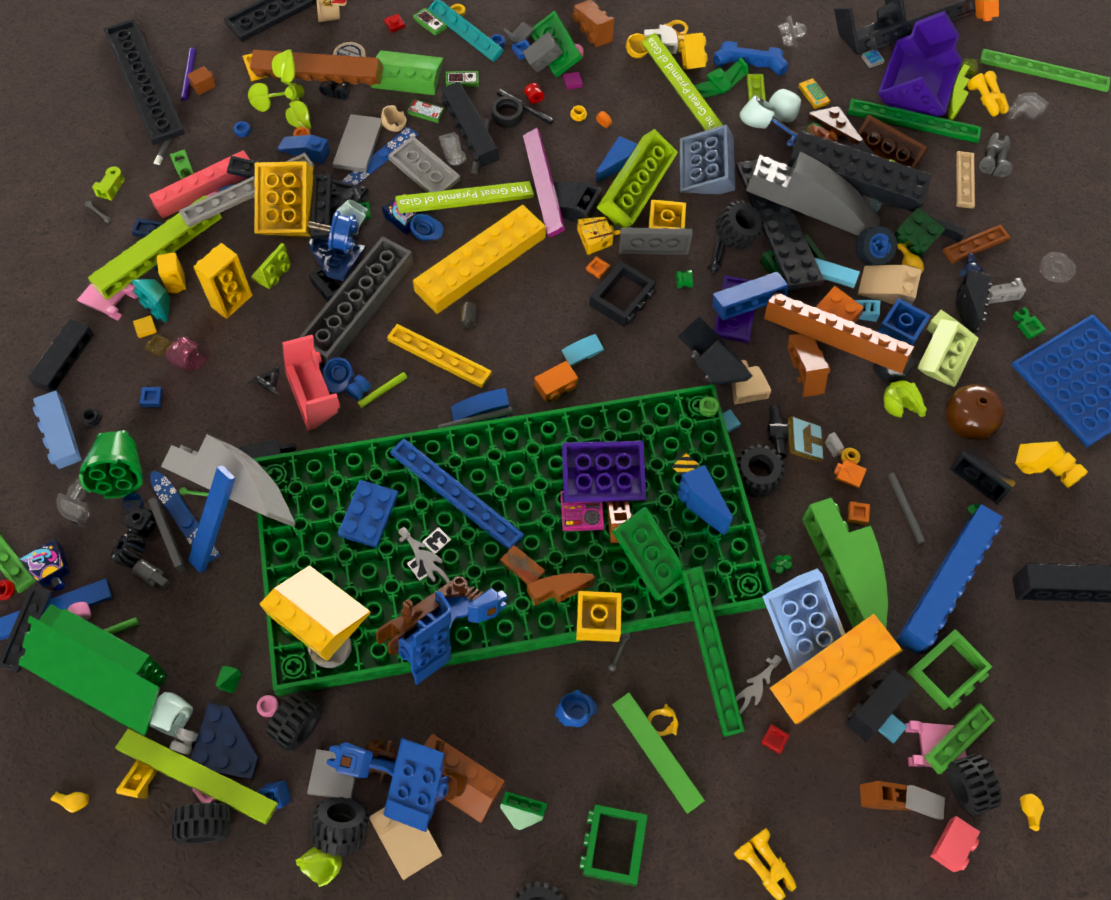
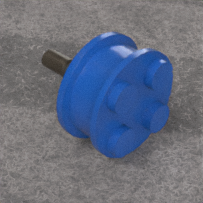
(340, 231)

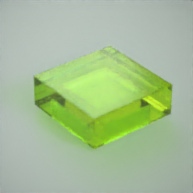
(973, 66)

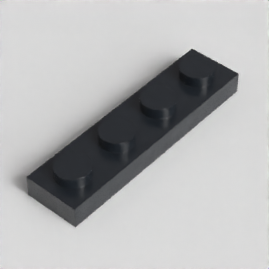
(321, 203)
(35, 606)

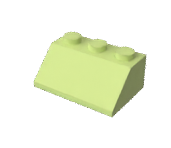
(948, 352)

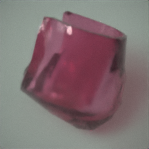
(179, 351)

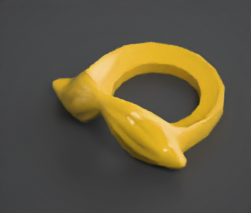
(678, 22)
(666, 711)

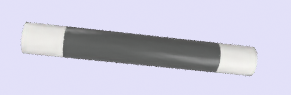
(162, 151)

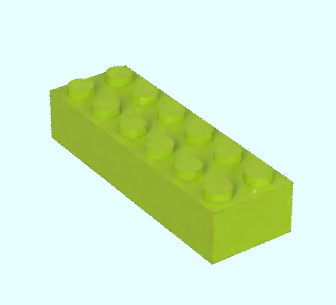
(637, 179)

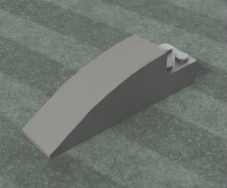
(251, 485)

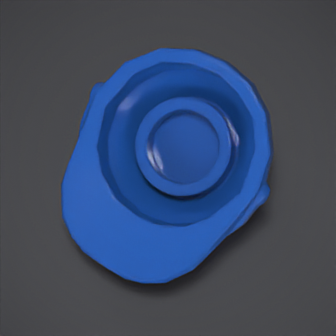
(426, 227)
(337, 374)

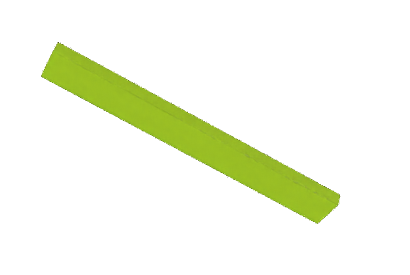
(197, 776)

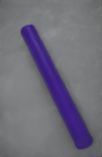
(189, 68)

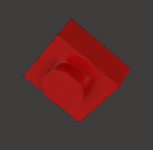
(394, 23)

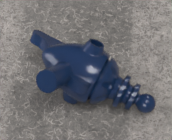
(971, 264)

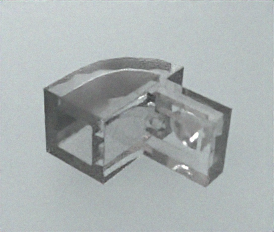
(1028, 104)
(452, 149)
(71, 505)

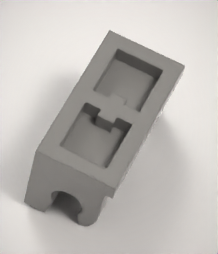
(1006, 292)

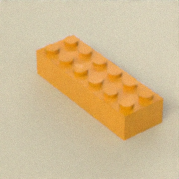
(835, 669)

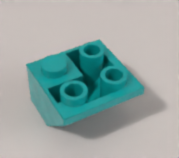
(153, 296)

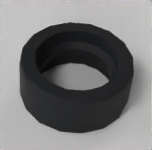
(509, 121)

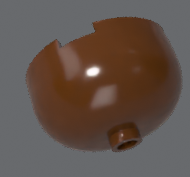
(975, 411)

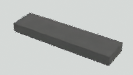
(167, 535)

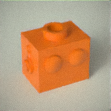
(850, 473)

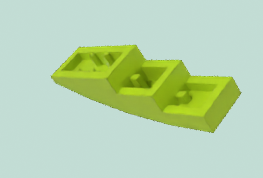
(959, 94)

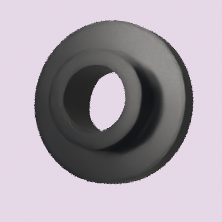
(87, 414)

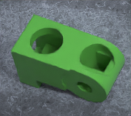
(182, 166)

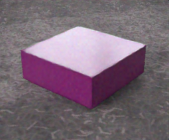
(572, 80)

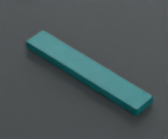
(466, 30)

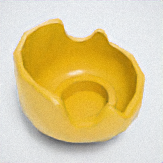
(634, 46)

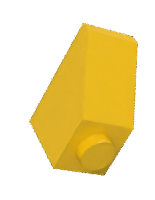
(1038, 456)

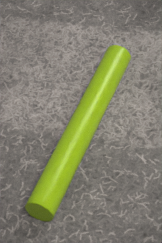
(383, 389)

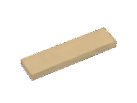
(965, 180)

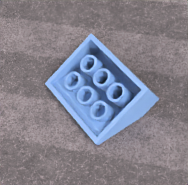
(804, 617)

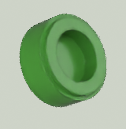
(708, 406)

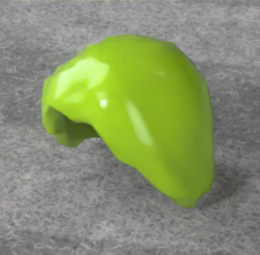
(319, 866)

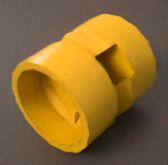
(1068, 470)

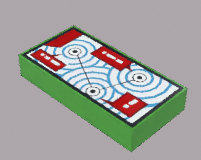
(425, 110)

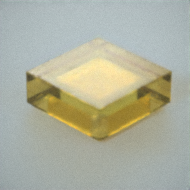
(158, 345)

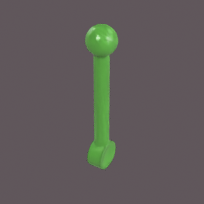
(183, 491)

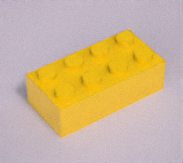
(223, 280)

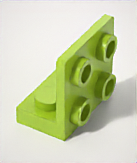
(272, 268)

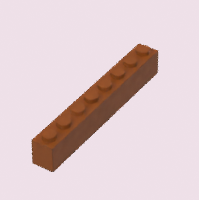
(322, 67)
(839, 332)

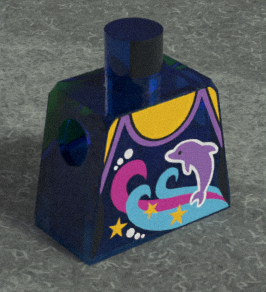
(401, 221)
(47, 565)

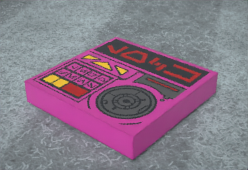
(581, 515)

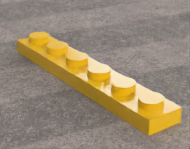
(439, 356)

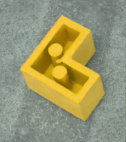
(692, 50)

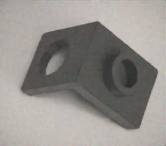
(521, 33)

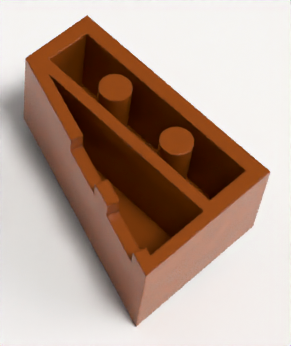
(594, 23)
(810, 364)

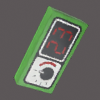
(430, 21)
(466, 78)

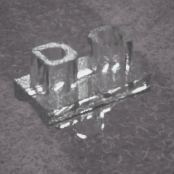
(797, 30)

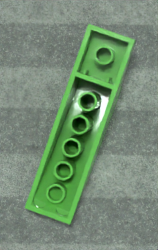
(850, 562)

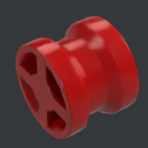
(534, 93)

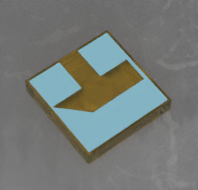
(805, 439)

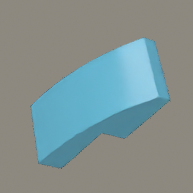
(582, 349)

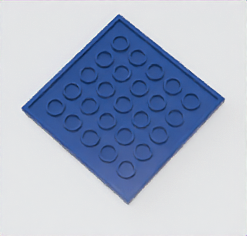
(1074, 378)

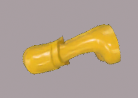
(994, 100)
(777, 867)

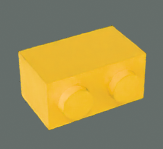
(171, 272)

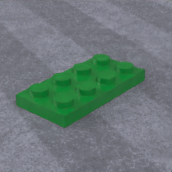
(555, 27)
(650, 553)

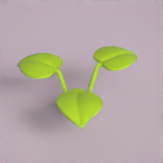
(283, 67)

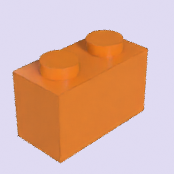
(556, 381)

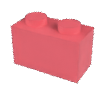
(956, 844)

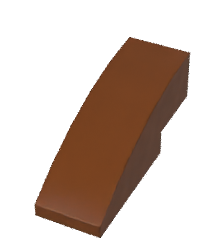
(559, 586)

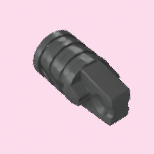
(150, 573)

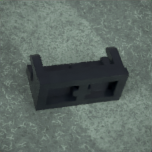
(325, 286)

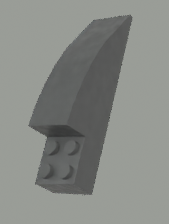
(812, 191)

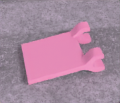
(94, 300)
(929, 736)

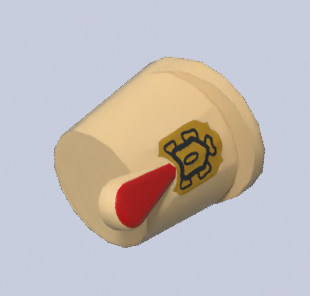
(329, 9)

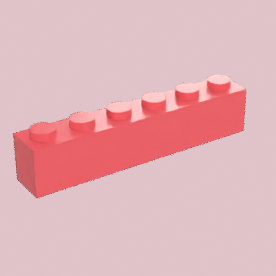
(188, 190)

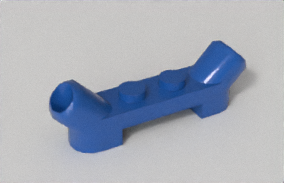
(731, 53)

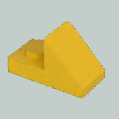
(137, 781)

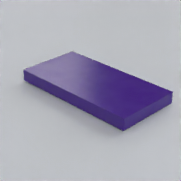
(737, 327)

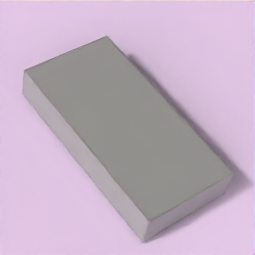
(925, 802)

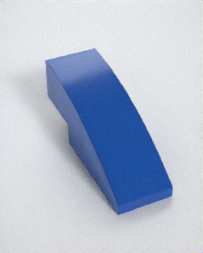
(480, 404)

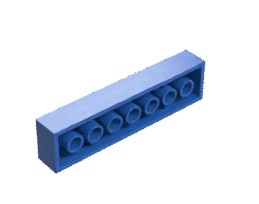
(950, 580)

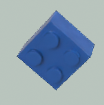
(904, 322)

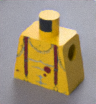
(596, 233)

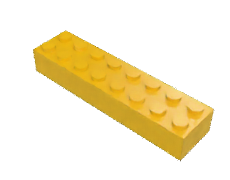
(479, 259)

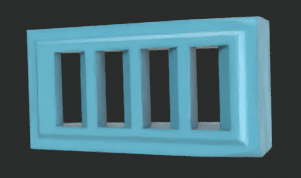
(870, 304)

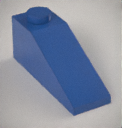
(315, 147)
(615, 158)

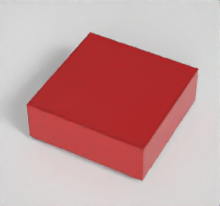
(775, 739)

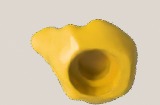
(71, 802)
(1033, 808)

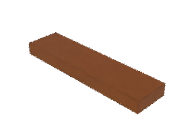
(976, 243)

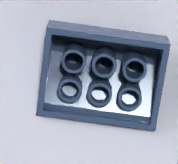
(707, 162)

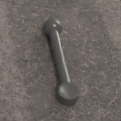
(107, 219)
(612, 667)

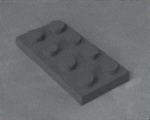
(655, 241)

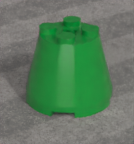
(112, 465)

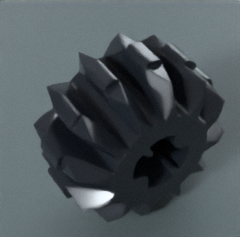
(128, 549)

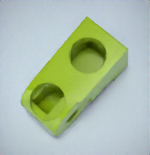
(109, 184)

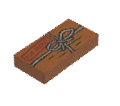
(522, 565)

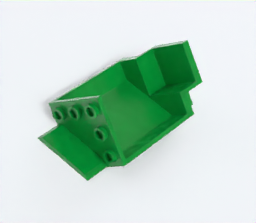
(93, 667)

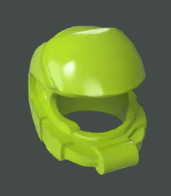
(901, 395)

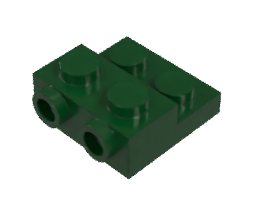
(919, 232)

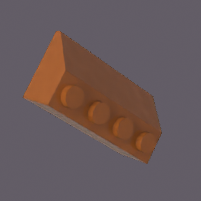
(481, 786)

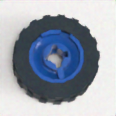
(867, 248)

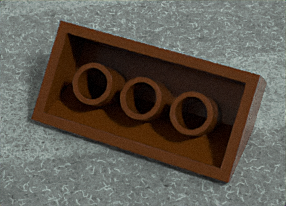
(891, 143)

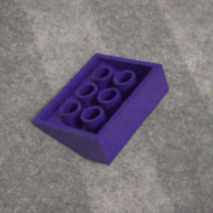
(603, 471)

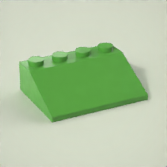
(409, 72)

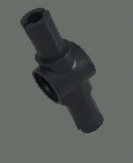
(778, 430)

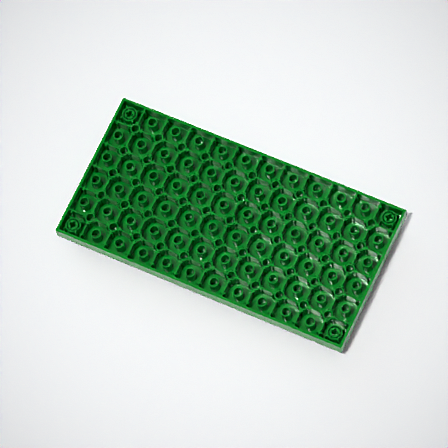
(518, 474)

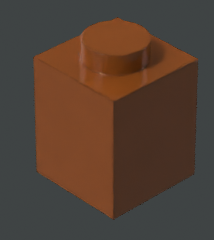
(201, 80)

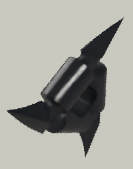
(269, 386)

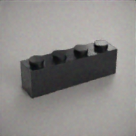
(61, 356)

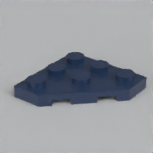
(335, 262)
(224, 745)

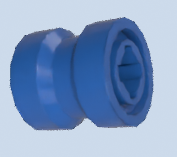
(358, 387)

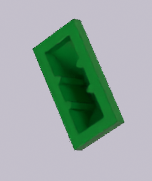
(522, 810)

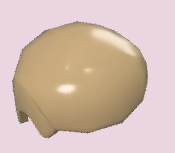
(391, 115)

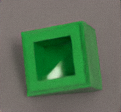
(228, 679)

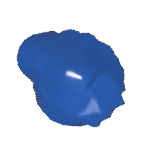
(575, 709)

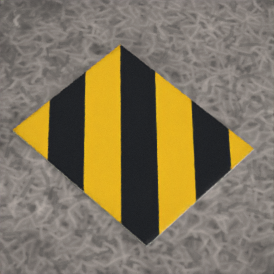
(685, 464)

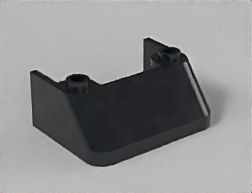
(859, 40)
(714, 354)

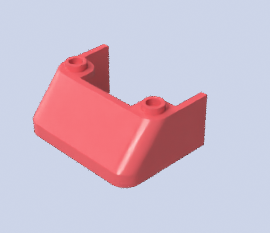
(308, 383)

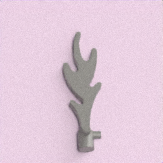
(427, 557)
(756, 689)

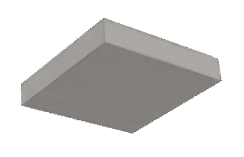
(325, 779)

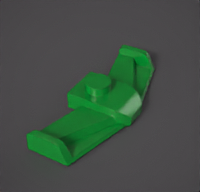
(722, 82)

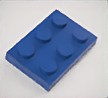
(368, 513)

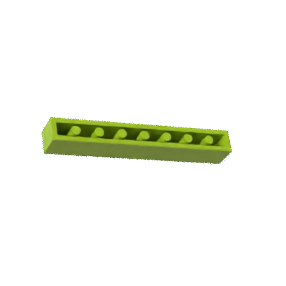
(143, 255)

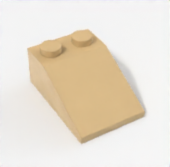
(890, 283)
(406, 845)

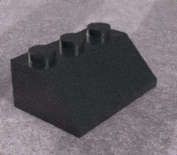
(982, 475)

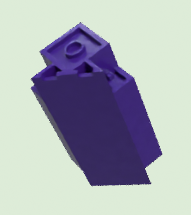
(923, 68)

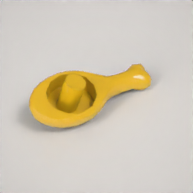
(909, 258)

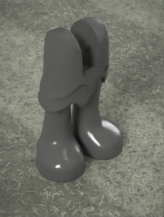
(997, 148)

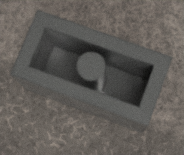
(542, 52)

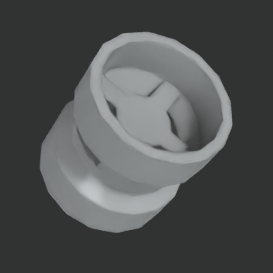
(183, 741)

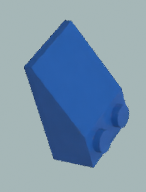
(704, 499)

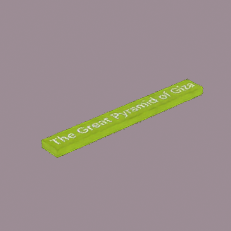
(681, 83)
(464, 197)

